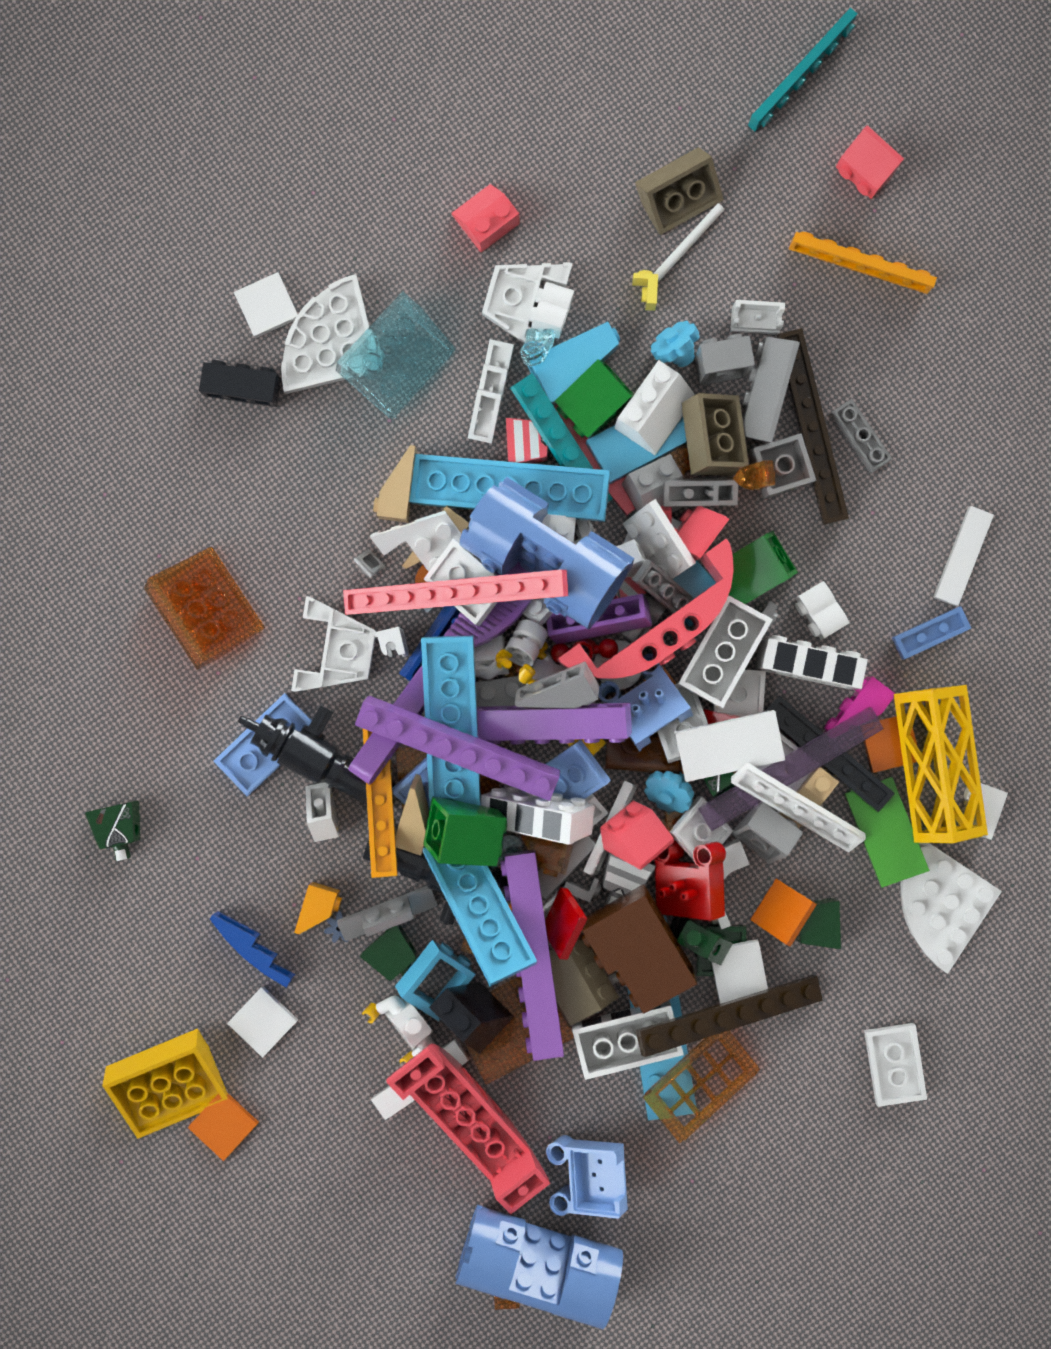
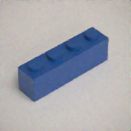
(437, 629)

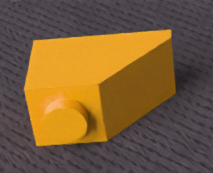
(317, 906)

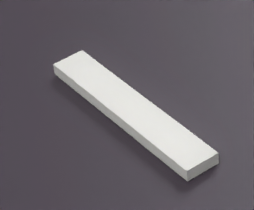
(797, 807)

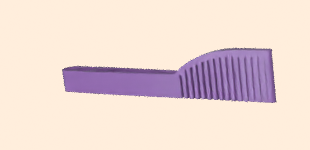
(379, 749)

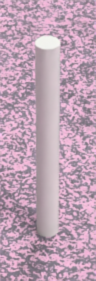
(689, 241)

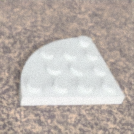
(323, 335)
(945, 906)

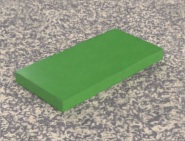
(888, 838)

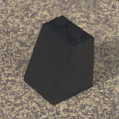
(472, 1014)

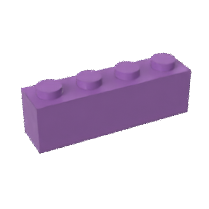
(620, 616)

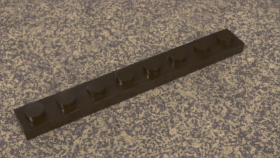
(815, 433)
(728, 1015)

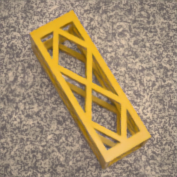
(945, 779)

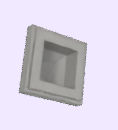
(369, 563)

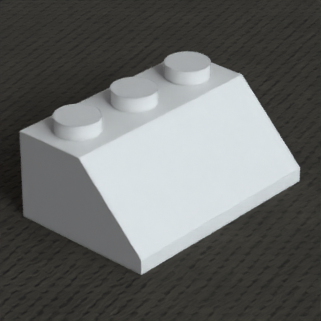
(654, 408)

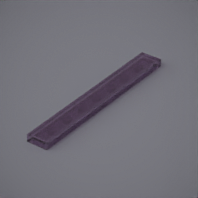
(795, 765)

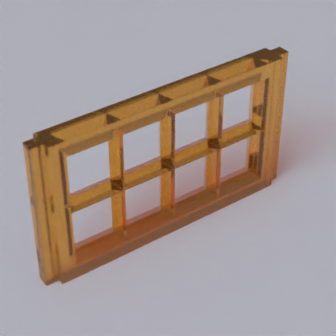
(666, 1114)

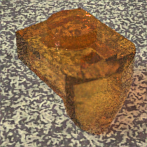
(756, 475)

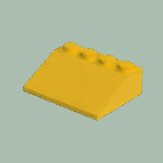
(164, 1083)

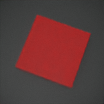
(564, 923)

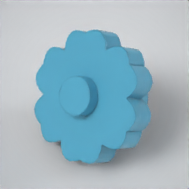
(676, 344)
(669, 791)

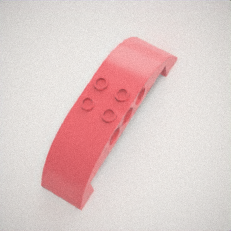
(700, 611)
(472, 1123)

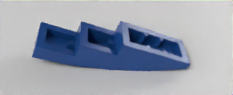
(245, 943)

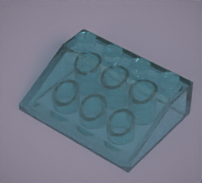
(395, 356)

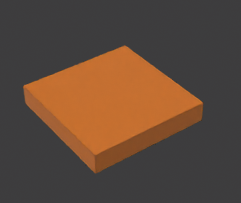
(885, 747)
(783, 912)
(223, 1125)

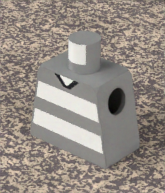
(623, 877)

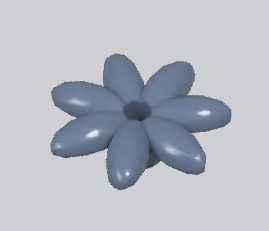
(334, 928)

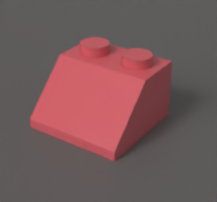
(869, 162)
(487, 217)
(700, 529)
(635, 835)

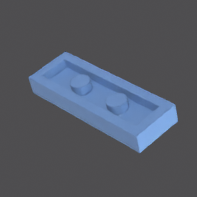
(931, 632)

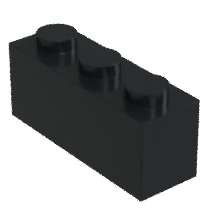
(240, 383)

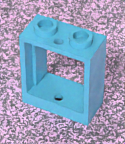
(421, 968)

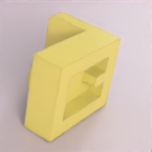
(649, 293)

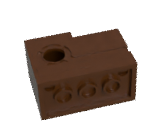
(640, 945)

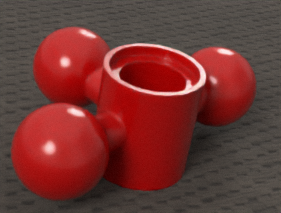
(606, 648)

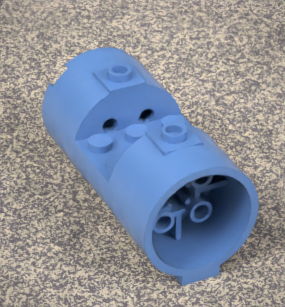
(510, 530)
(540, 1267)

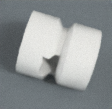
(526, 642)

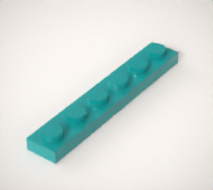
(810, 63)
(549, 424)

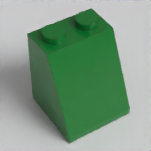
(594, 399)
(760, 568)
(464, 833)

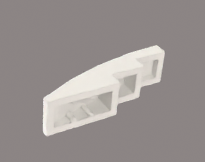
(490, 391)
(388, 1100)

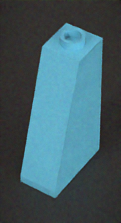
(573, 357)

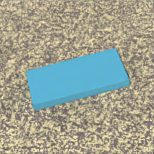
(622, 455)

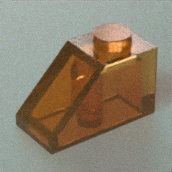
(550, 855)

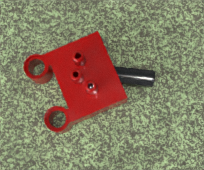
(690, 888)

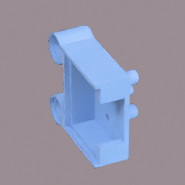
(651, 703)
(594, 1176)

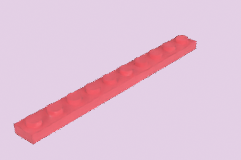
(457, 592)

